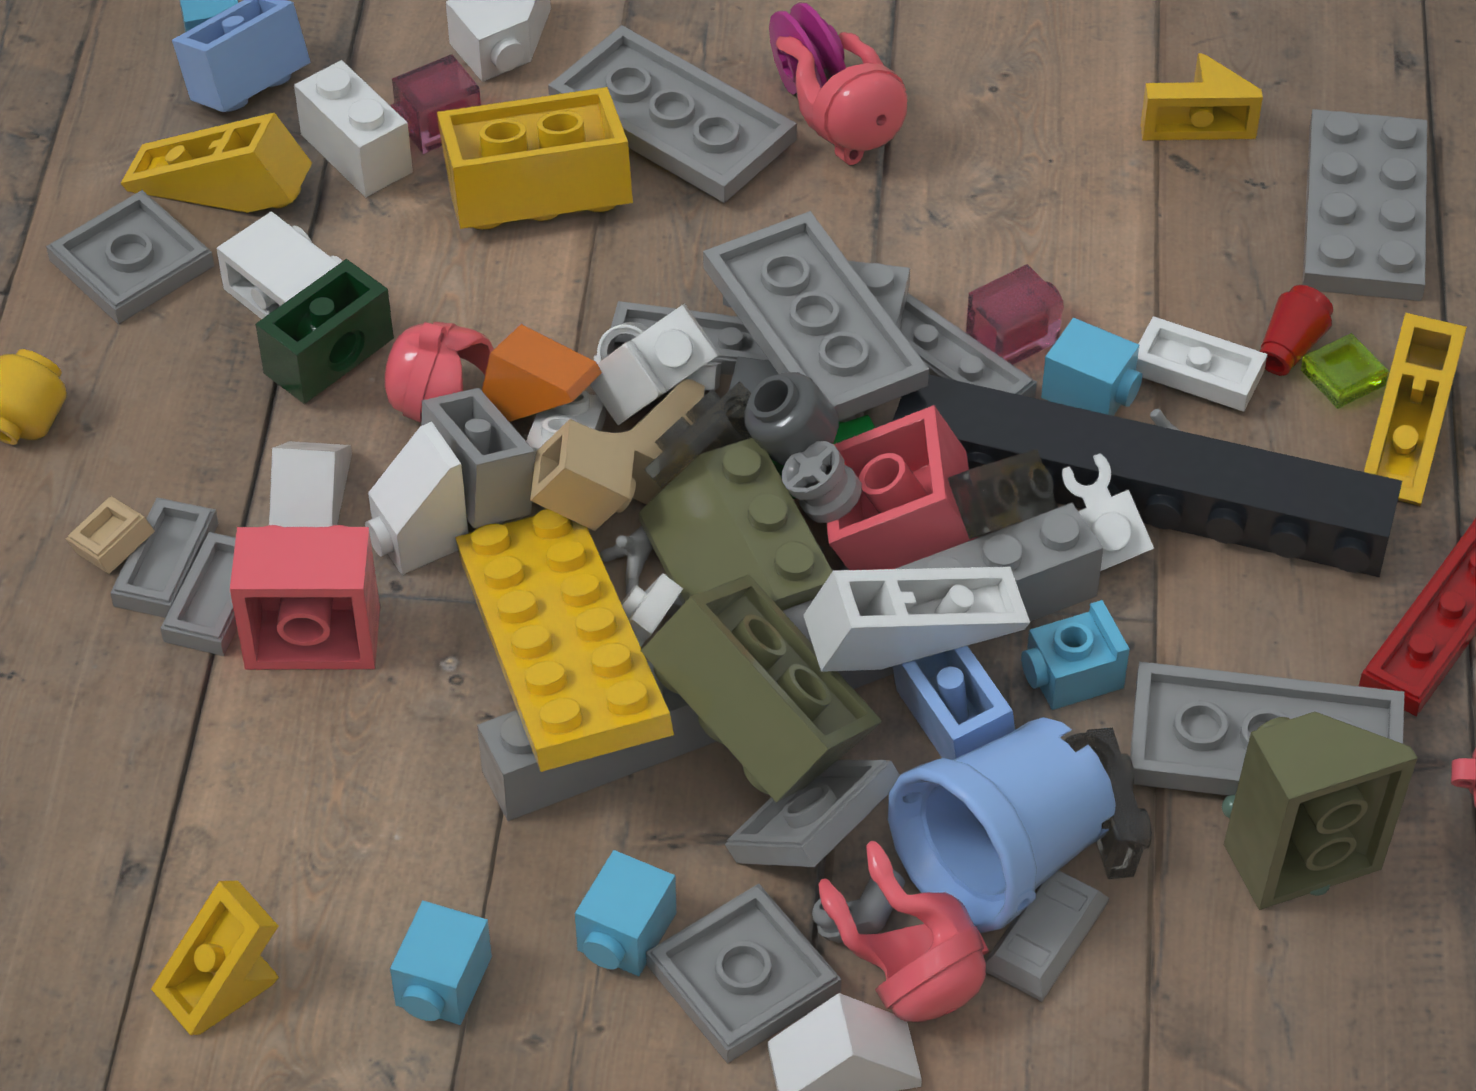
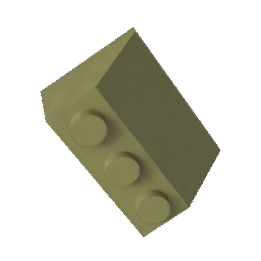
(733, 520)
(758, 686)
(1314, 805)

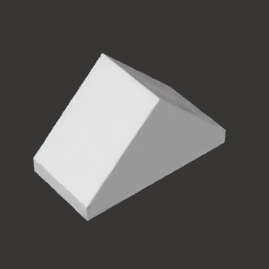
(308, 483)
(845, 1049)

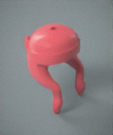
(856, 106)
(429, 365)
(926, 965)

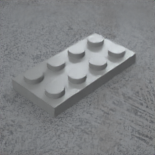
(681, 113)
(1366, 205)
(815, 314)
(1198, 721)

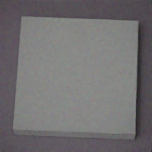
(130, 256)
(814, 819)
(743, 972)

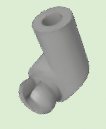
(868, 912)

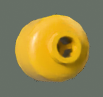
(28, 395)

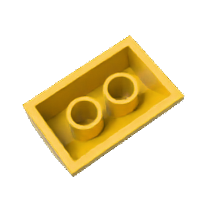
(535, 158)

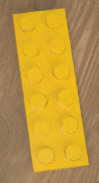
(562, 639)

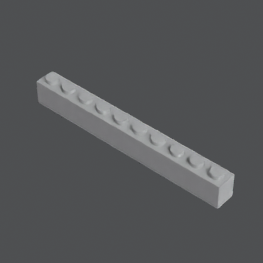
(1053, 565)

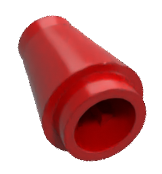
(1295, 327)

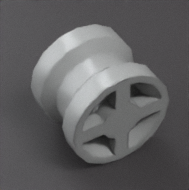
(822, 482)

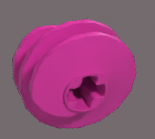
(815, 35)

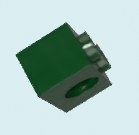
(325, 331)

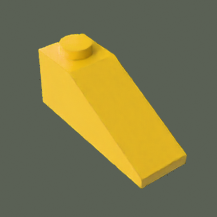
(226, 166)
(1415, 403)

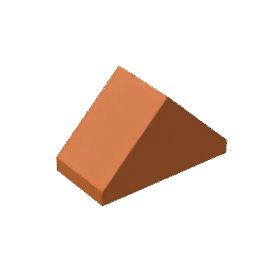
(535, 374)

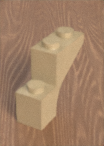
(598, 472)

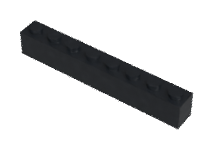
(1179, 476)

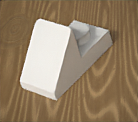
(652, 364)

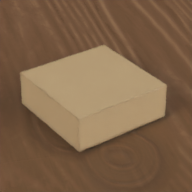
(110, 534)

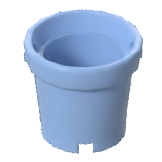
(999, 819)

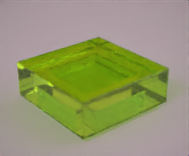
(1344, 370)

